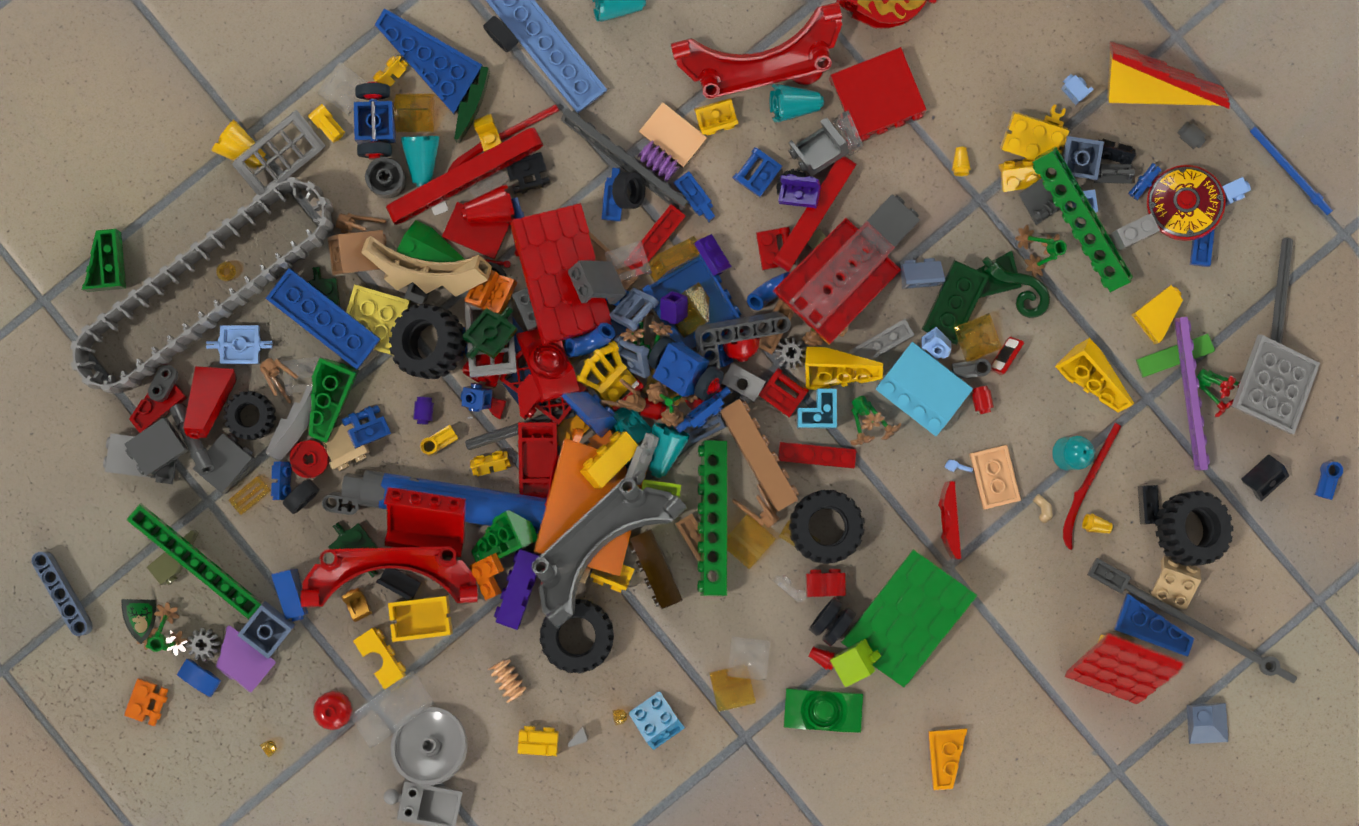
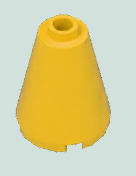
(234, 142)

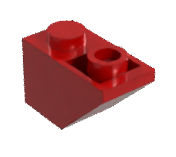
(528, 397)

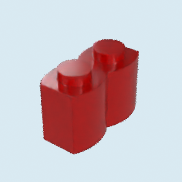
(825, 584)

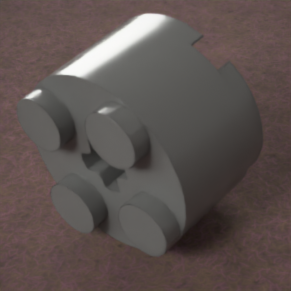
(375, 174)

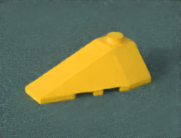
(832, 367)
(1092, 371)

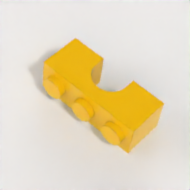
(391, 669)

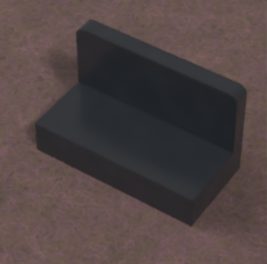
(1265, 477)
(399, 583)

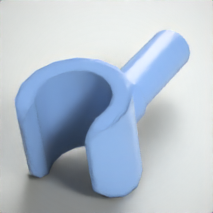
(951, 465)

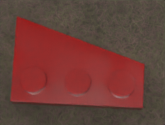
(150, 411)

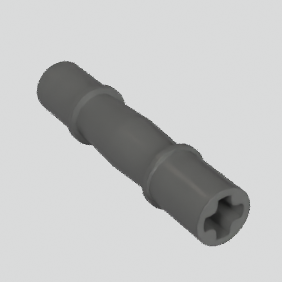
(195, 446)

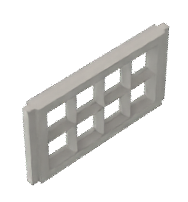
(306, 131)
(493, 369)

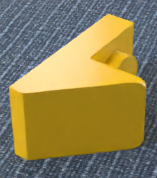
(487, 132)

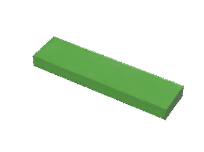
(1170, 357)

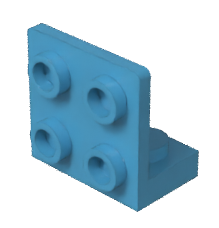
(656, 720)

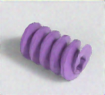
(658, 160)

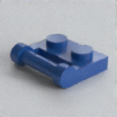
(762, 176)

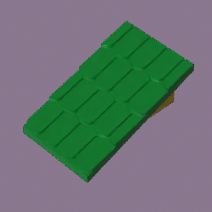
(910, 617)

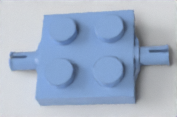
(239, 344)

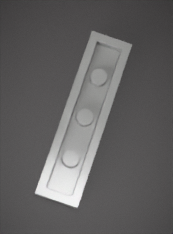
(883, 341)

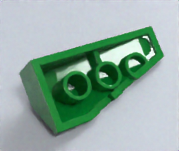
(427, 245)
(329, 393)
(505, 535)

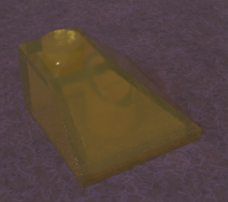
(697, 310)
(977, 337)

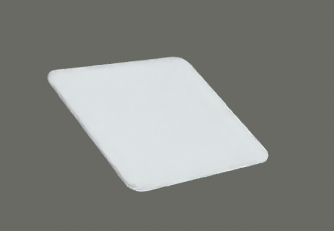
(439, 208)

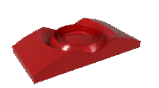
(548, 366)
(536, 456)
(949, 520)

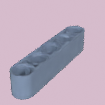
(70, 597)

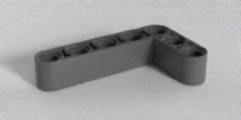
(733, 335)

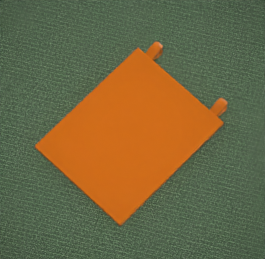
(573, 497)

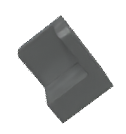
(415, 294)

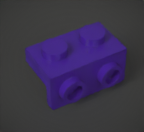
(799, 191)
(712, 255)

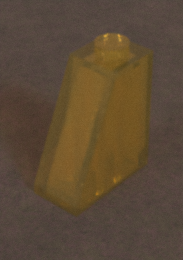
(673, 258)

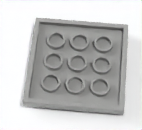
(1275, 384)

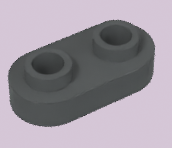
(165, 384)

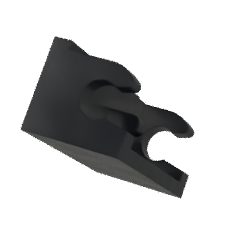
(1148, 504)

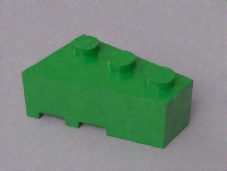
(106, 262)

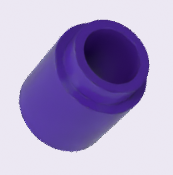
(423, 410)

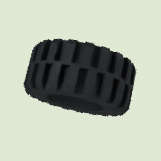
(406, 336)
(1215, 525)
(852, 526)
(595, 655)

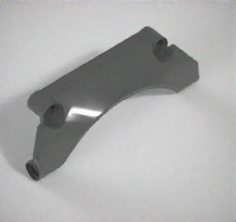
(575, 549)

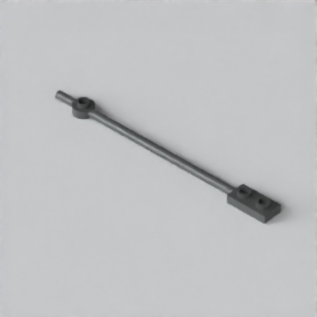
(1119, 582)

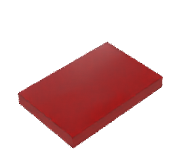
(478, 236)

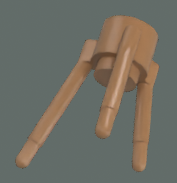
(346, 222)
(270, 370)
(632, 402)
(768, 515)

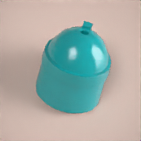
(1069, 453)

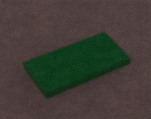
(956, 300)

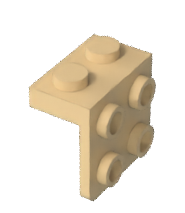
(342, 450)
(1176, 583)

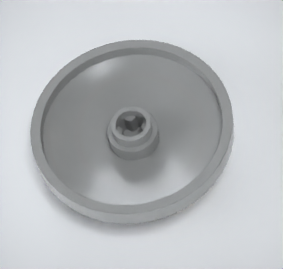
(429, 747)

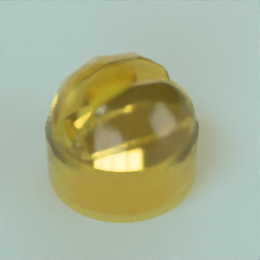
(619, 716)
(269, 747)

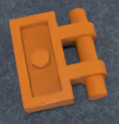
(140, 701)

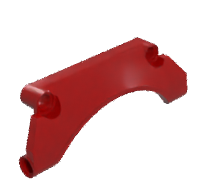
(747, 71)
(350, 563)

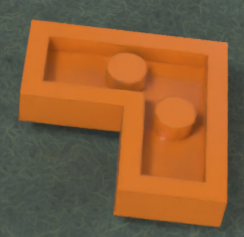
(484, 573)

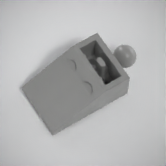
(430, 805)

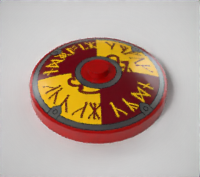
(1186, 202)

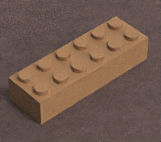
(758, 455)

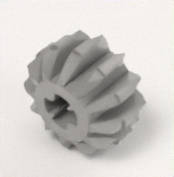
(784, 350)
(202, 651)

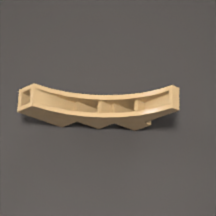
(427, 275)

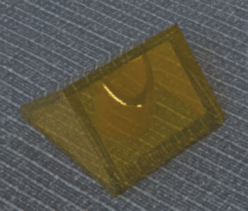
(414, 112)

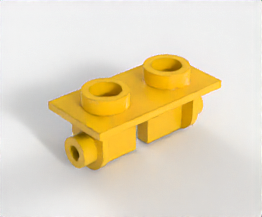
(393, 67)
(481, 464)

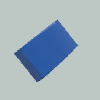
(198, 678)

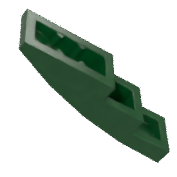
(469, 110)

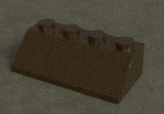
(656, 569)

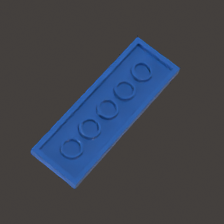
(323, 318)

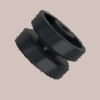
(830, 620)

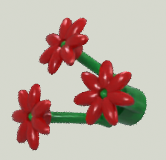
(1207, 378)

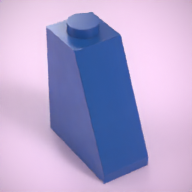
(289, 592)

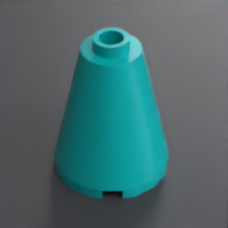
(612, 9)
(793, 102)
(420, 157)
(667, 450)

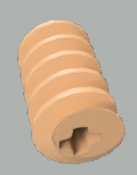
(508, 680)

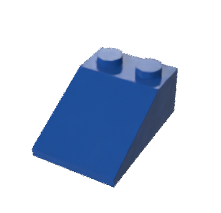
(591, 411)

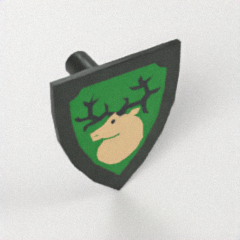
(139, 617)

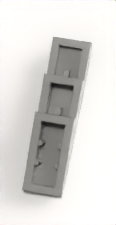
(292, 428)

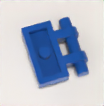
(367, 432)

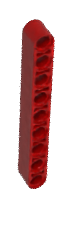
(463, 175)

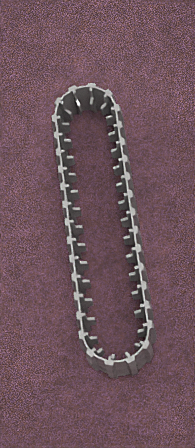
(90, 333)

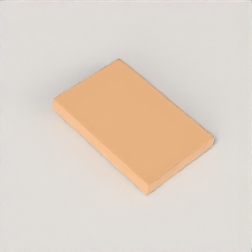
(673, 134)
(995, 477)

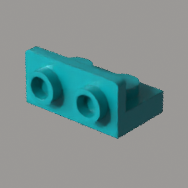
(631, 422)

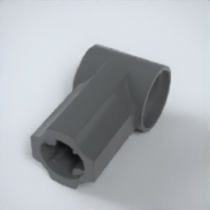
(969, 369)

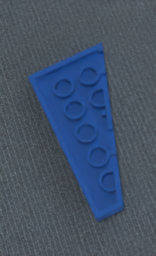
(437, 63)

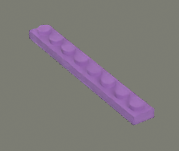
(1192, 400)

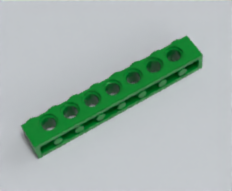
(1110, 280)
(718, 450)
(194, 560)

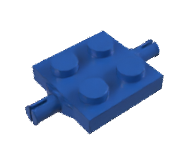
(698, 415)

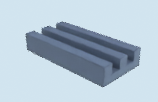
(719, 419)

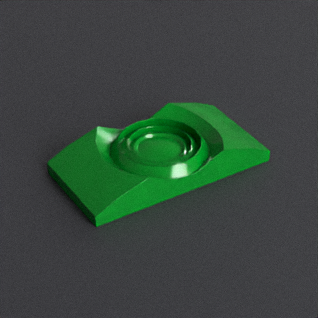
(823, 710)

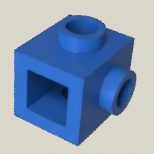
(476, 397)

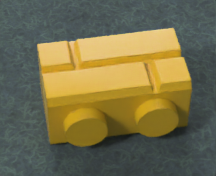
(538, 741)

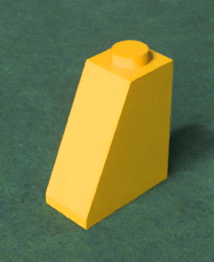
(1158, 313)

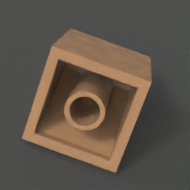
(346, 252)

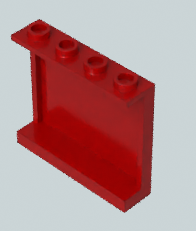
(879, 93)
(425, 520)

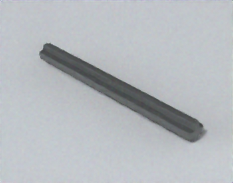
(1281, 290)
(509, 431)

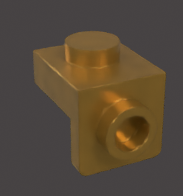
(356, 604)

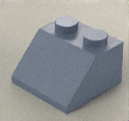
(1083, 157)
(922, 274)

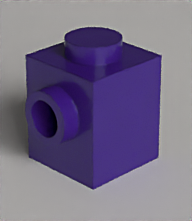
(674, 307)

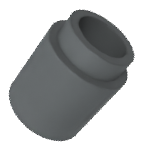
(1192, 135)

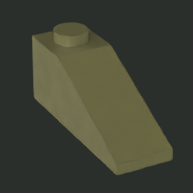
(165, 567)

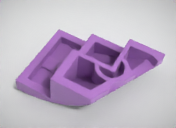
(241, 661)

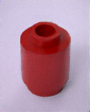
(982, 399)
(653, 410)

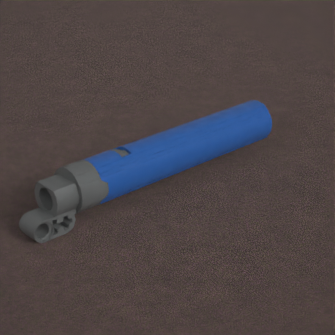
(481, 503)

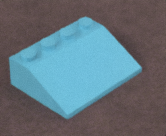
(924, 388)

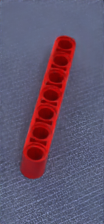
(813, 216)

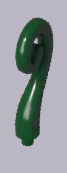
(997, 272)

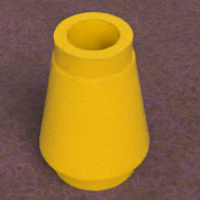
(961, 162)
(1096, 524)

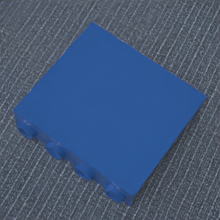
(682, 279)

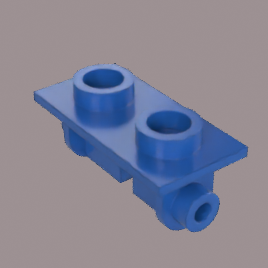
(282, 472)

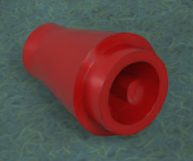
(822, 657)

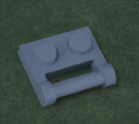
(630, 305)
(634, 362)

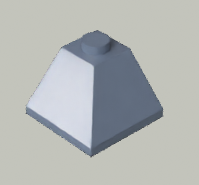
(1207, 723)

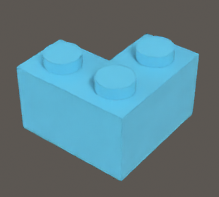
(823, 415)

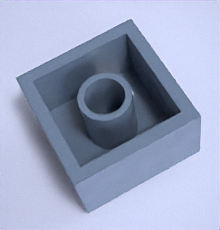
(266, 629)

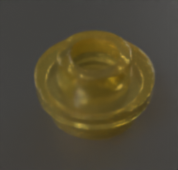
(220, 271)

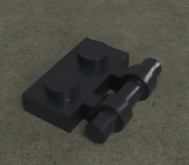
(526, 167)

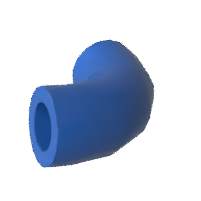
(764, 293)
(589, 342)

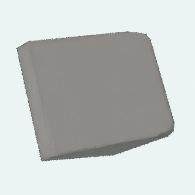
(579, 737)

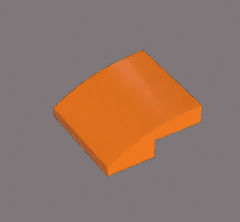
(492, 293)

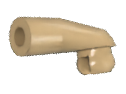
(1046, 508)

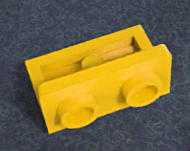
(716, 117)
(1017, 174)
(618, 582)

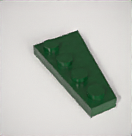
(995, 287)

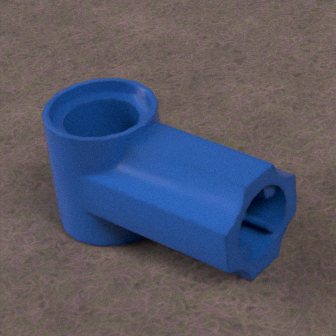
(1327, 482)

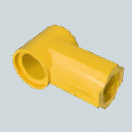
(323, 119)
(440, 439)

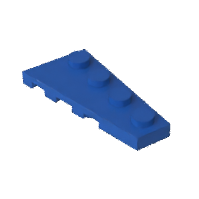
(1143, 623)

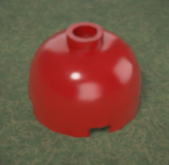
(742, 349)
(332, 710)

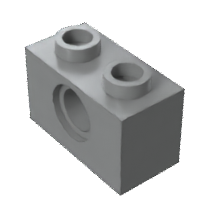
(754, 383)

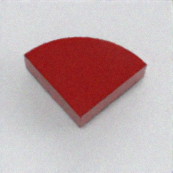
(497, 407)

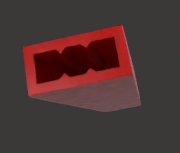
(207, 396)

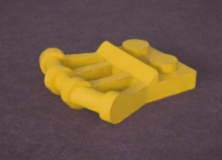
(609, 386)

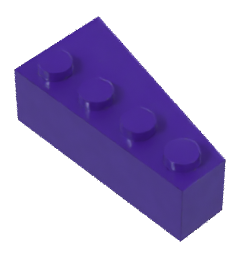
(518, 590)

